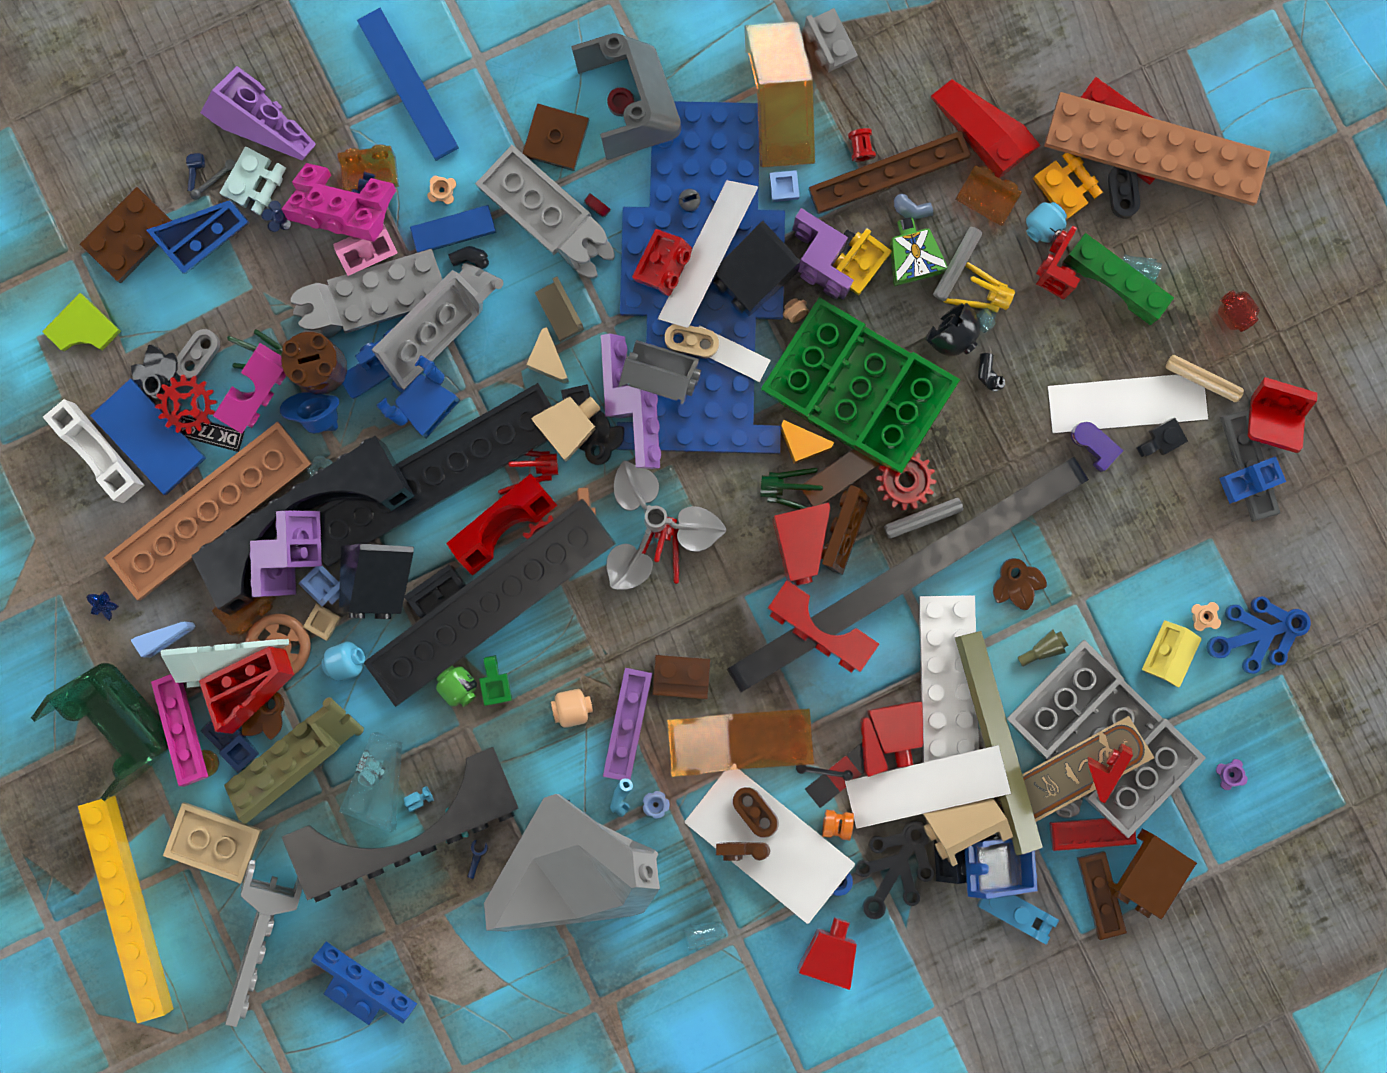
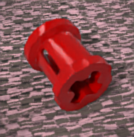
(861, 145)

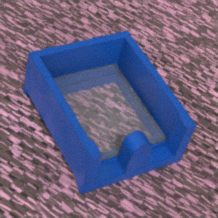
(997, 871)

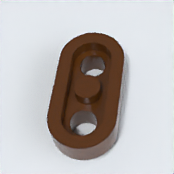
(753, 814)

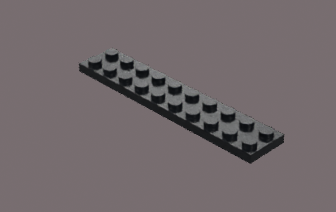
(439, 472)
(489, 602)

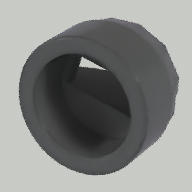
(690, 205)

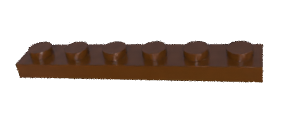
(889, 172)

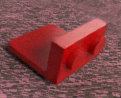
(1279, 414)

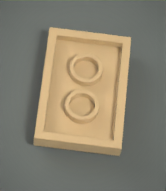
(212, 842)

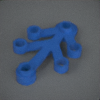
(1263, 633)

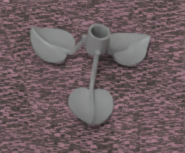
(696, 527)

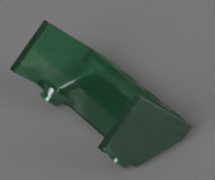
(118, 714)

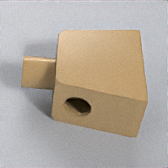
(567, 425)

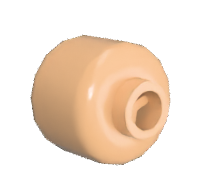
(571, 708)

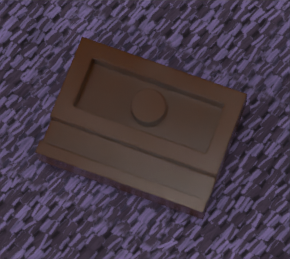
(681, 676)

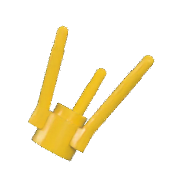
(998, 294)

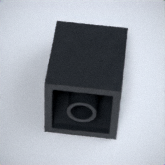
(756, 269)
(373, 579)

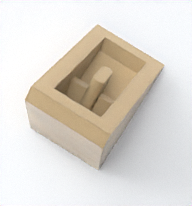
(545, 358)

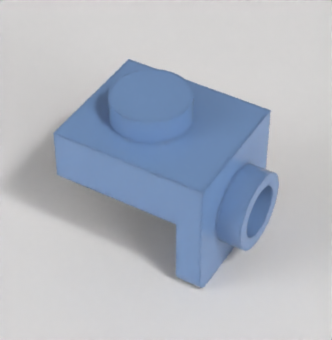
(321, 585)

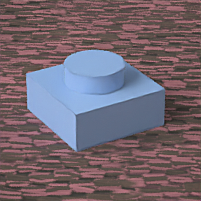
(784, 186)

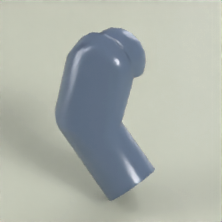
(908, 209)

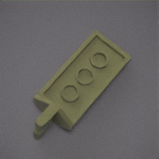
(290, 759)

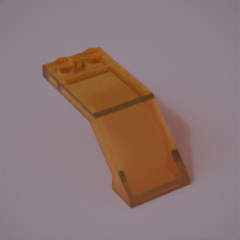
(782, 93)
(740, 741)

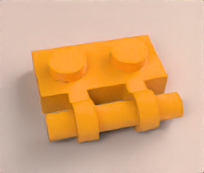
(1060, 189)

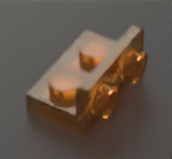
(989, 194)
(241, 620)

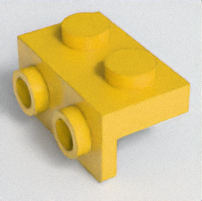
(862, 260)

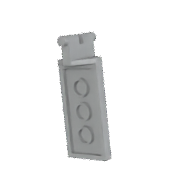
(435, 322)

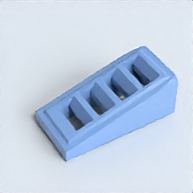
(155, 641)

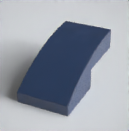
(232, 747)

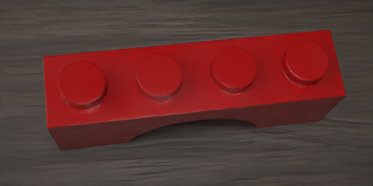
(477, 541)
(852, 648)

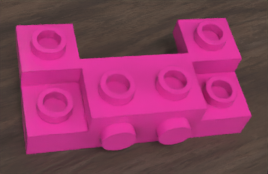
(338, 209)

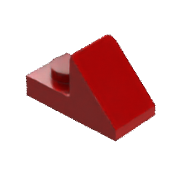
(1106, 777)

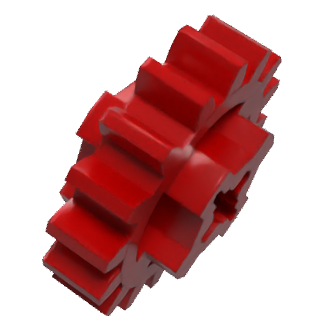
(196, 412)

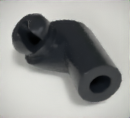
(469, 254)
(987, 375)

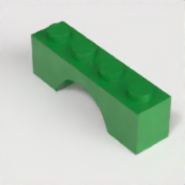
(1138, 292)

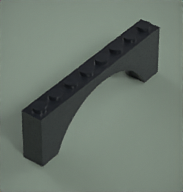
(361, 474)
(326, 864)

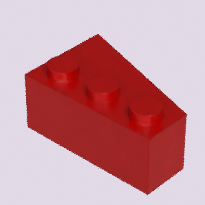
(244, 687)

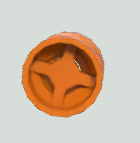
(831, 825)

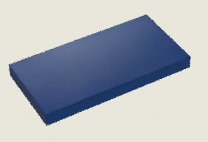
(135, 427)

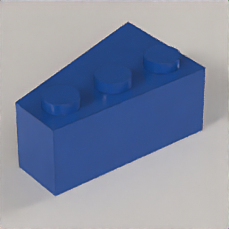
(198, 234)

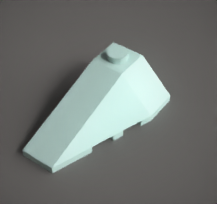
(196, 663)

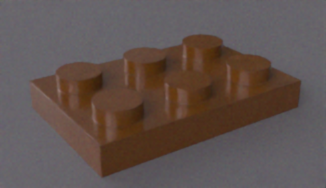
(122, 239)
(845, 529)

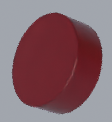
(618, 100)
(596, 205)

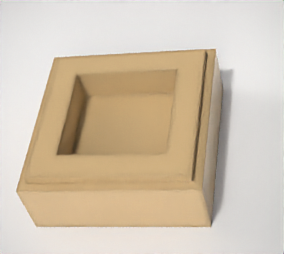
(322, 622)

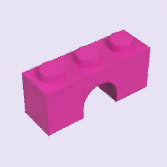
(240, 408)

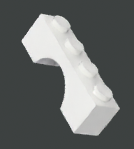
(105, 462)

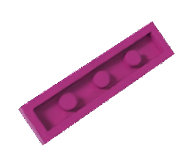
(179, 731)

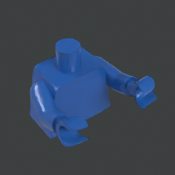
(422, 401)

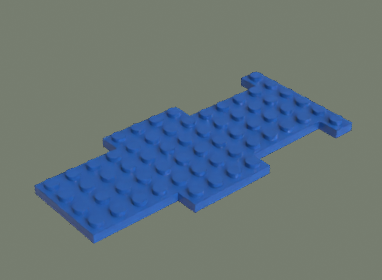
(714, 146)

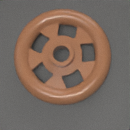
(297, 633)

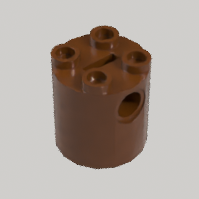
(313, 363)

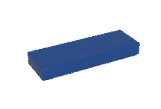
(453, 229)

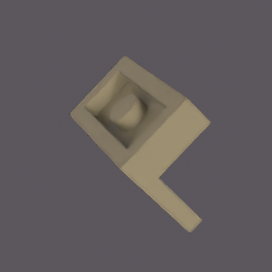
(559, 310)

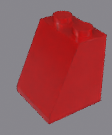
(801, 541)

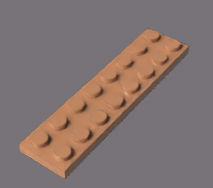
(1157, 149)
(208, 511)

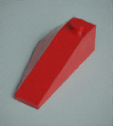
(989, 131)

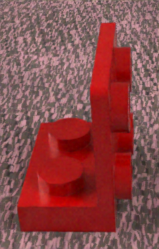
(1053, 278)

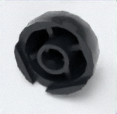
(957, 331)

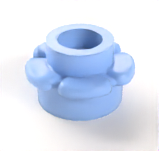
(656, 812)

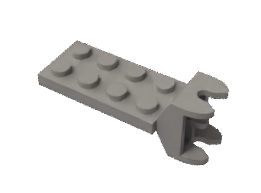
(546, 211)
(367, 295)
(268, 901)

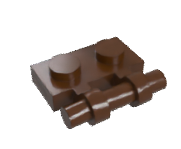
(735, 850)

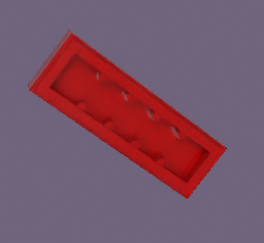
(1087, 834)

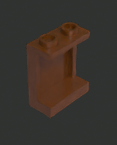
(1153, 876)

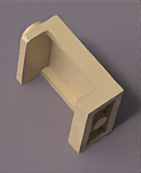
(964, 826)

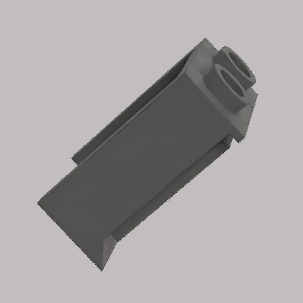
(660, 371)

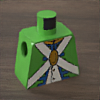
(914, 254)

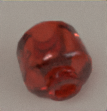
(1238, 310)

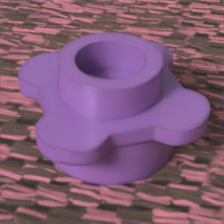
(1239, 774)

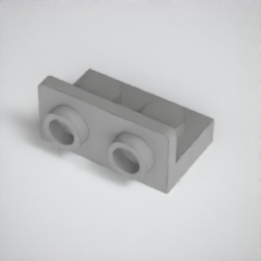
(830, 40)

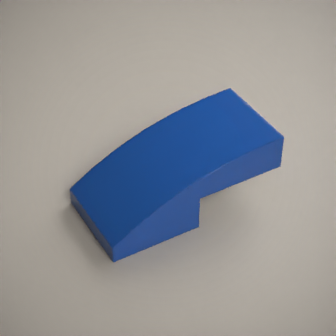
(1252, 480)

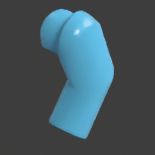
(620, 793)

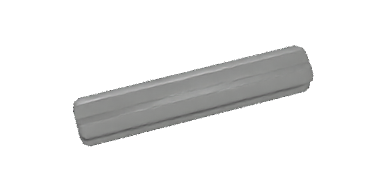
(957, 263)
(923, 518)

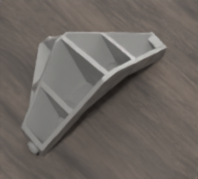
(570, 873)

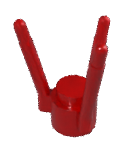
(545, 464)
(665, 535)

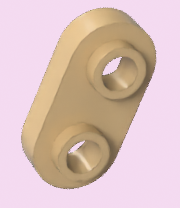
(691, 342)

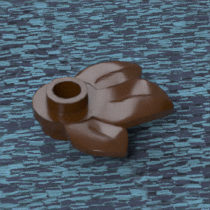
(1018, 588)
(266, 719)

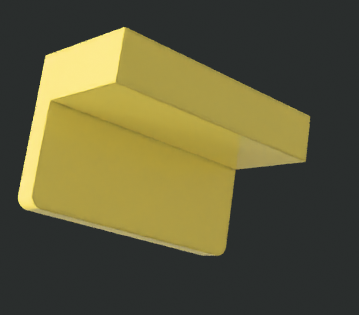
(1172, 653)

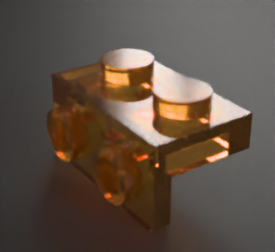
(376, 160)

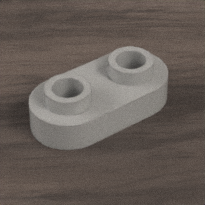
(194, 352)

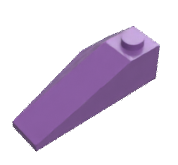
(245, 110)

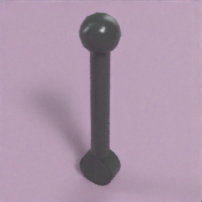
(196, 193)

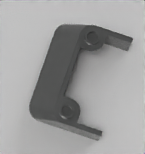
(648, 120)

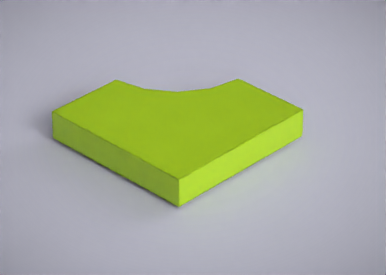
(80, 324)

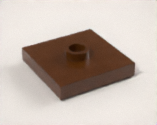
(555, 137)

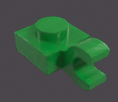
(495, 686)

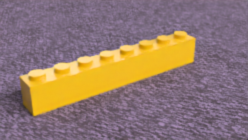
(126, 909)

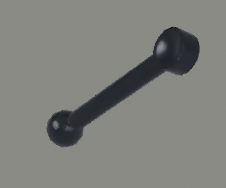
(846, 775)

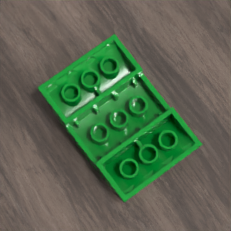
(859, 386)

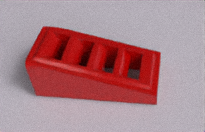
(872, 754)

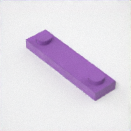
(627, 724)

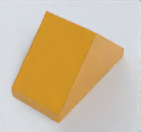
(803, 443)

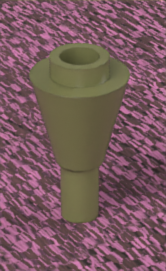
(1049, 646)

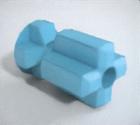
(415, 800)

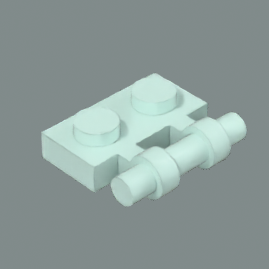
(247, 175)

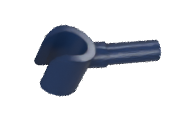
(194, 162)
(475, 859)

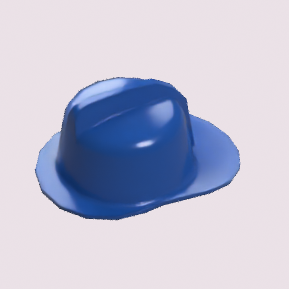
(313, 411)

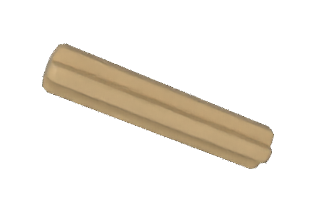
(1204, 378)

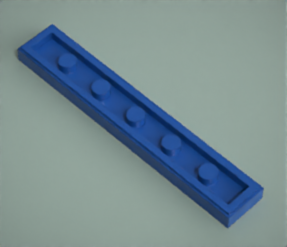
(408, 84)

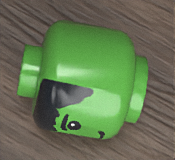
(456, 686)

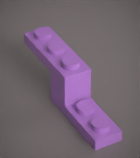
(630, 402)

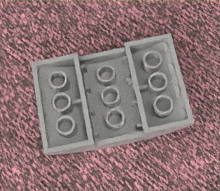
(1087, 697)

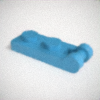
(1020, 915)

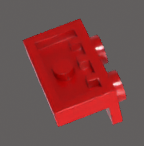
(663, 262)

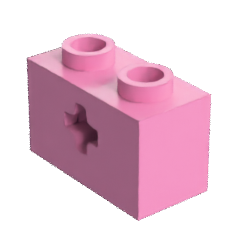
(360, 253)

